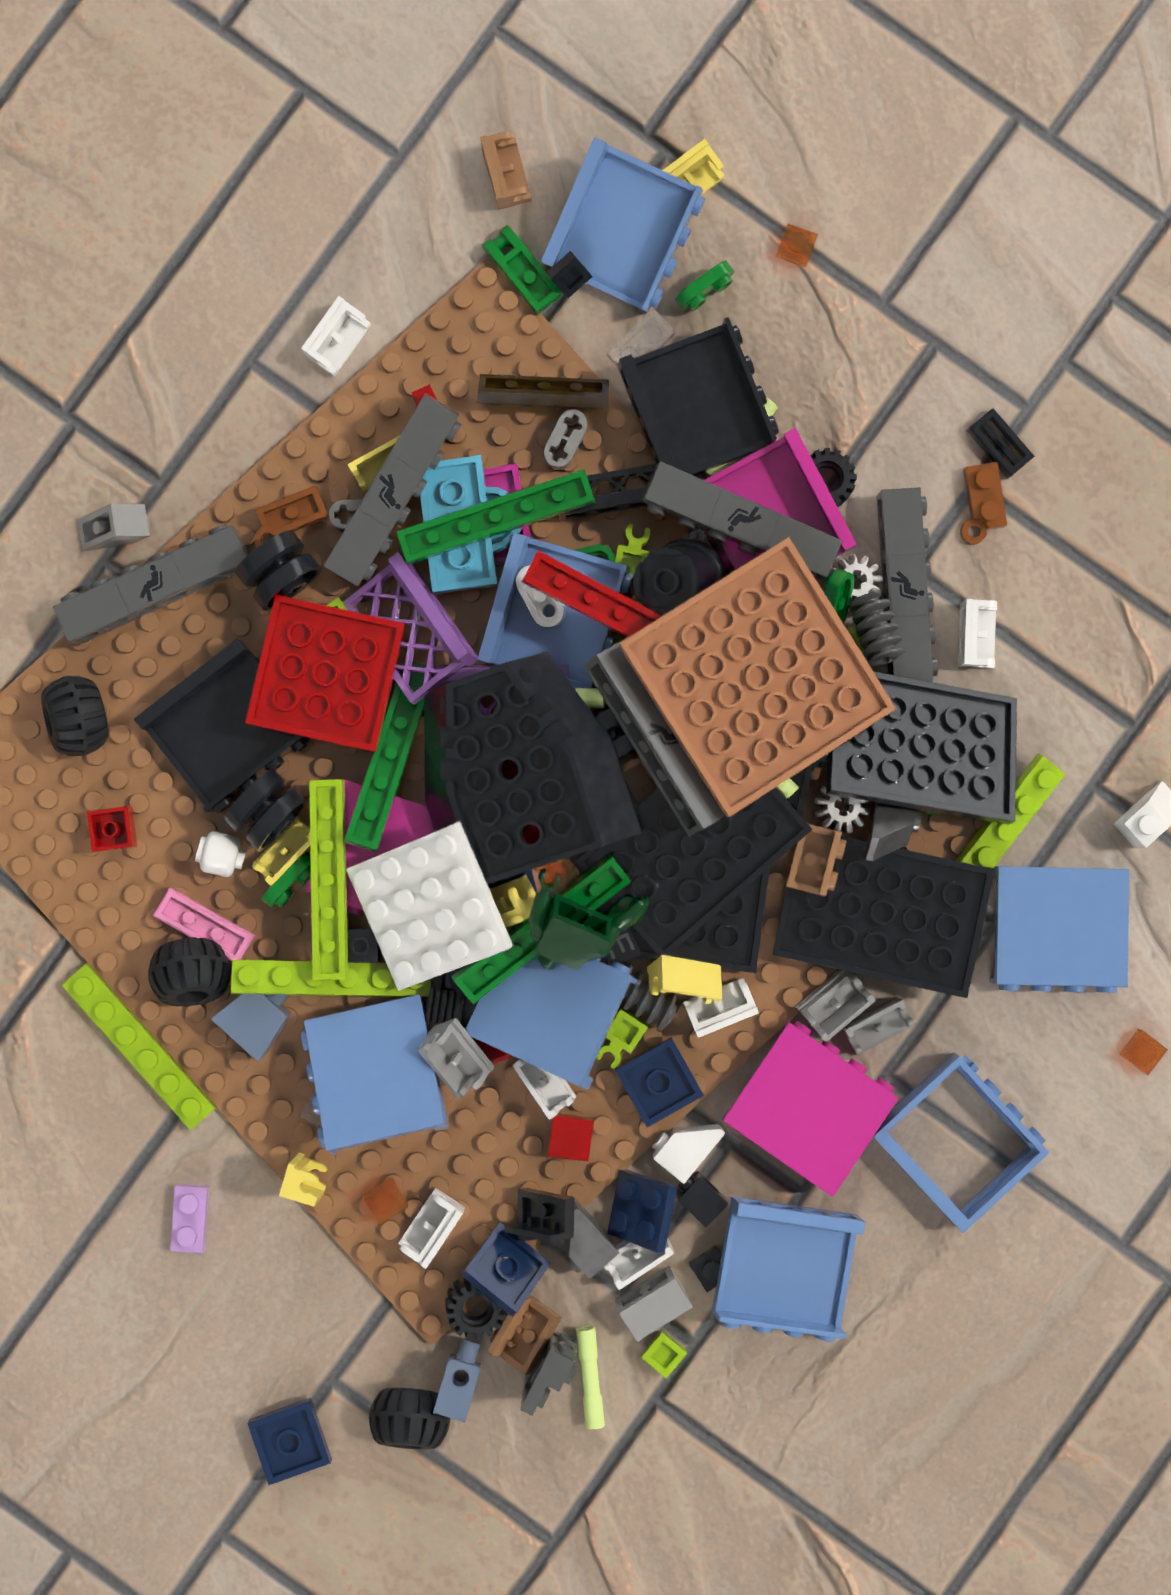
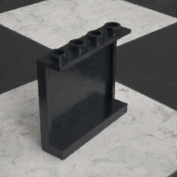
(699, 401)
(206, 733)

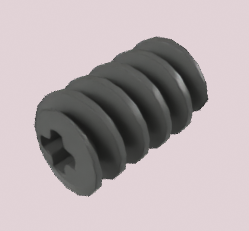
(874, 630)
(656, 1006)

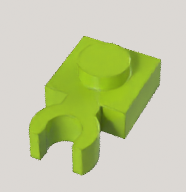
(632, 554)
(624, 1034)

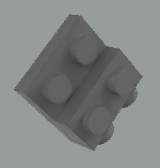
(551, 1370)

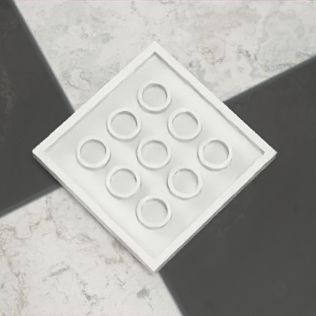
(429, 906)

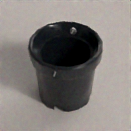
(677, 574)

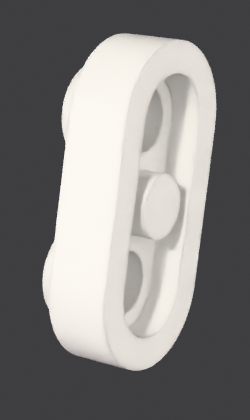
(537, 602)

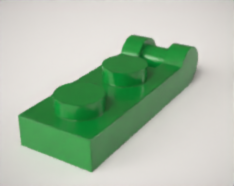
(522, 270)

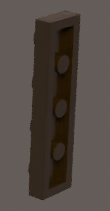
(543, 391)

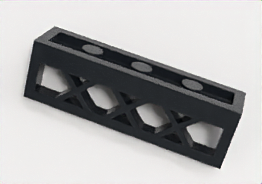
(617, 500)

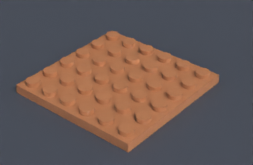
(757, 677)

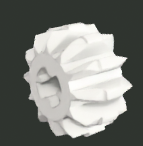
(861, 572)
(833, 813)

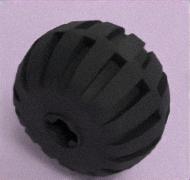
(74, 715)
(189, 972)
(407, 1419)

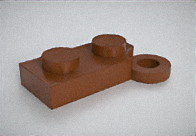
(984, 501)
(291, 513)

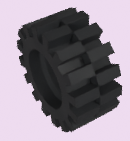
(842, 468)
(471, 1324)

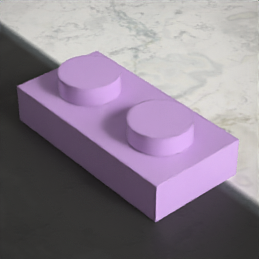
(189, 1218)

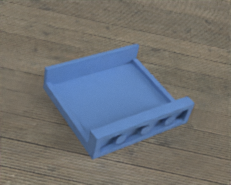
(625, 224)
(576, 640)
(1061, 928)
(553, 1015)
(372, 1075)
(785, 1268)

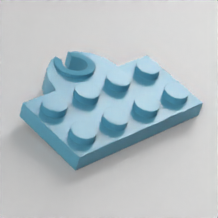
(451, 488)

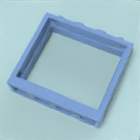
(1008, 1113)

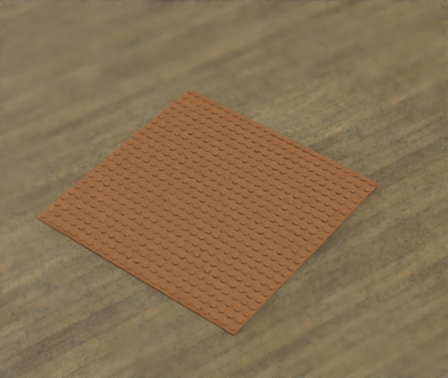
(109, 897)

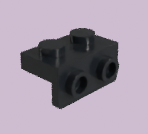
(543, 1217)

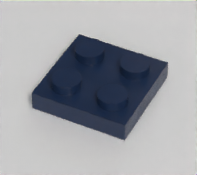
(659, 1082)
(642, 1210)
(505, 1269)
(289, 1441)

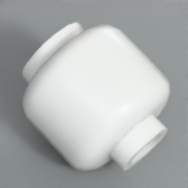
(220, 854)

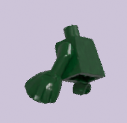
(574, 933)

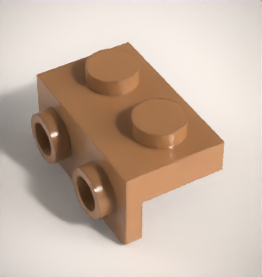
(815, 860)
(524, 1335)

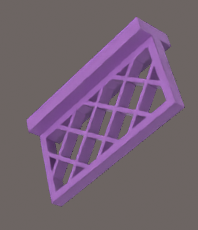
(435, 618)

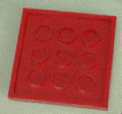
(325, 673)

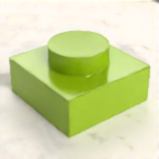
(663, 1353)

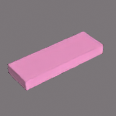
(201, 922)

